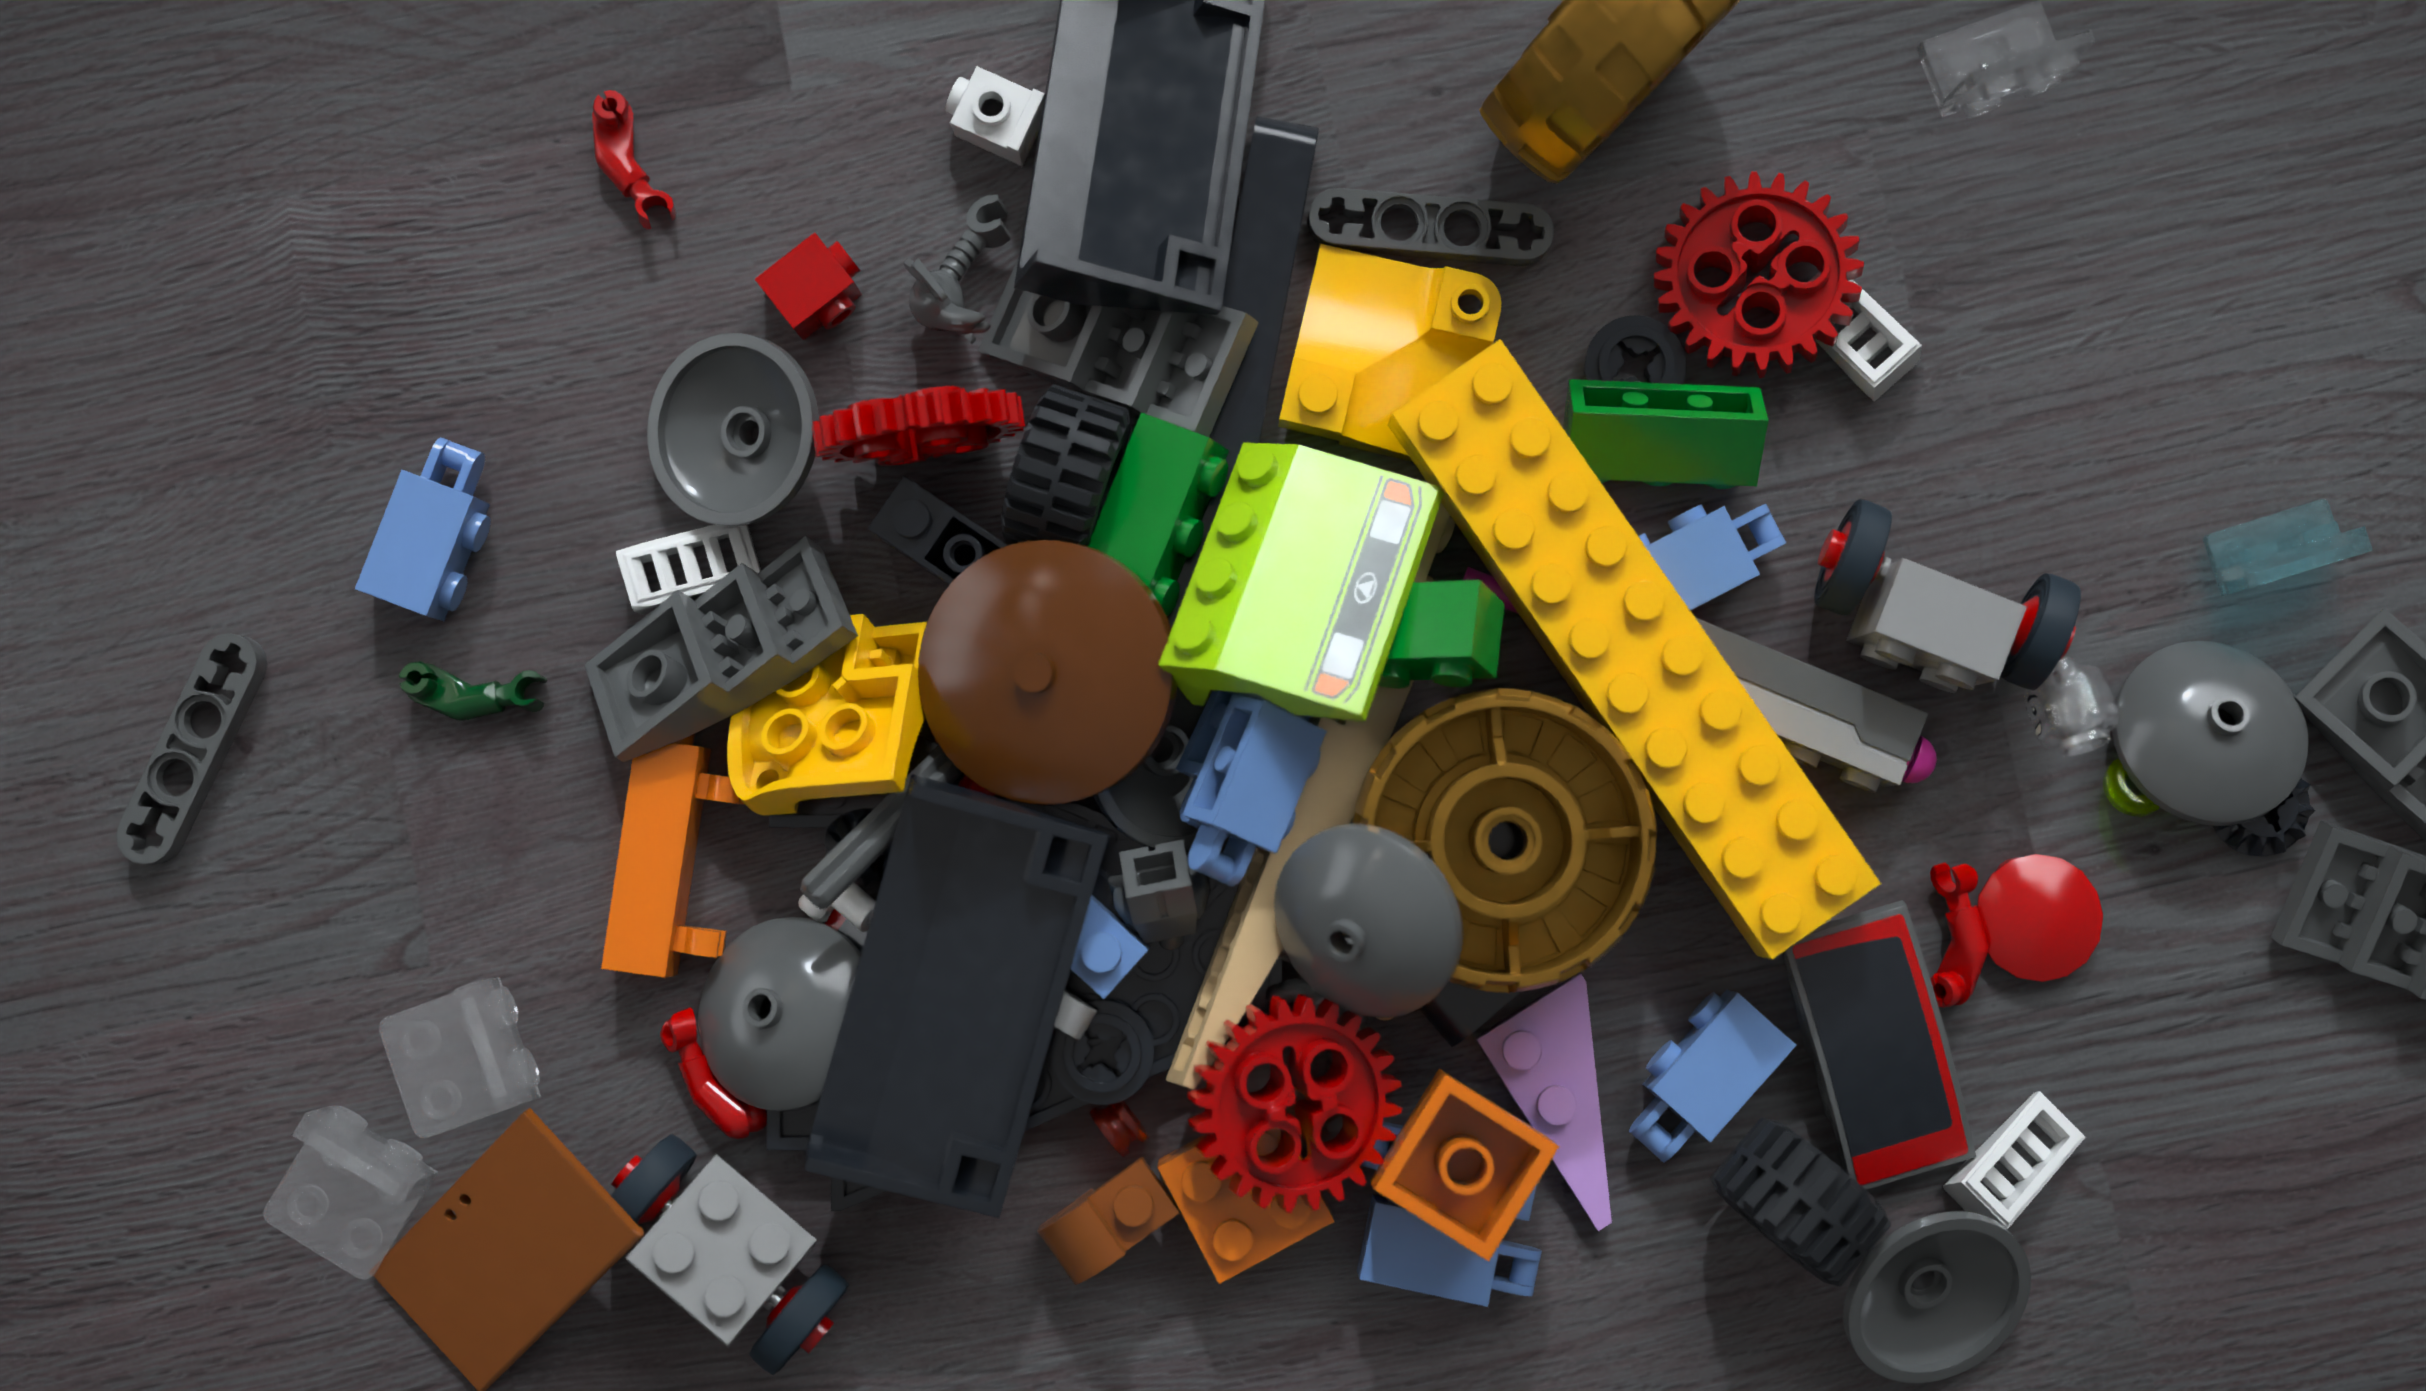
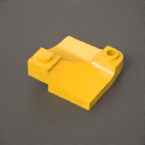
(1376, 341)
(835, 728)

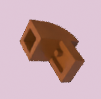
(1108, 1221)

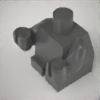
(1160, 893)

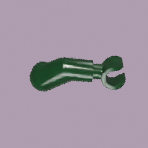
(461, 700)

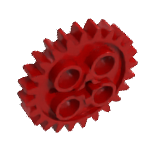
(1801, 308)
(918, 425)
(1241, 1117)

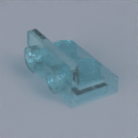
(2280, 546)

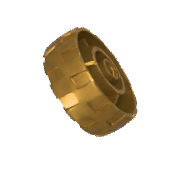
(1590, 74)
(1570, 795)

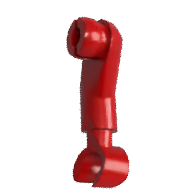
(615, 155)
(1969, 945)
(708, 1095)

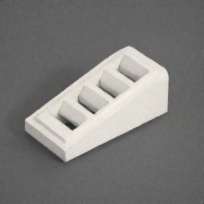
(1888, 334)
(658, 550)
(1976, 1198)

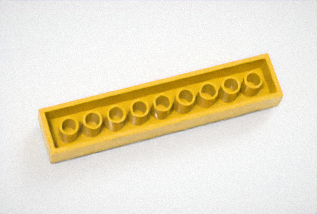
(1632, 651)

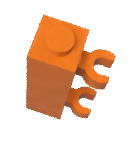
(658, 861)

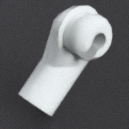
(852, 904)

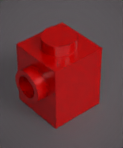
(812, 285)

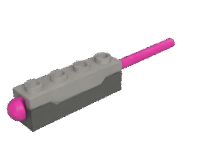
(1819, 712)

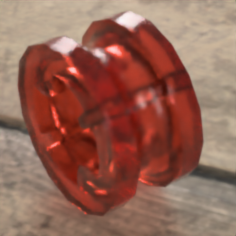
(1119, 1126)

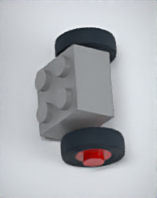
(1935, 620)
(725, 1252)

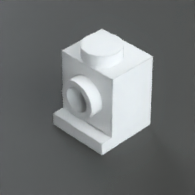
(1009, 132)

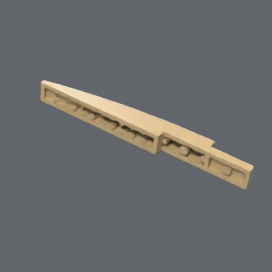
(1329, 798)

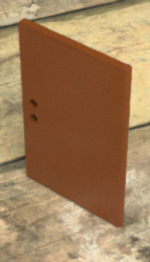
(514, 1256)

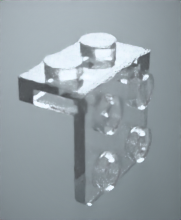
(460, 1057)
(348, 1190)

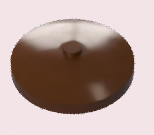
(1046, 672)

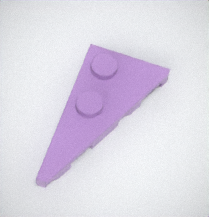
(1551, 1074)

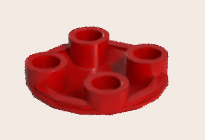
(2040, 917)

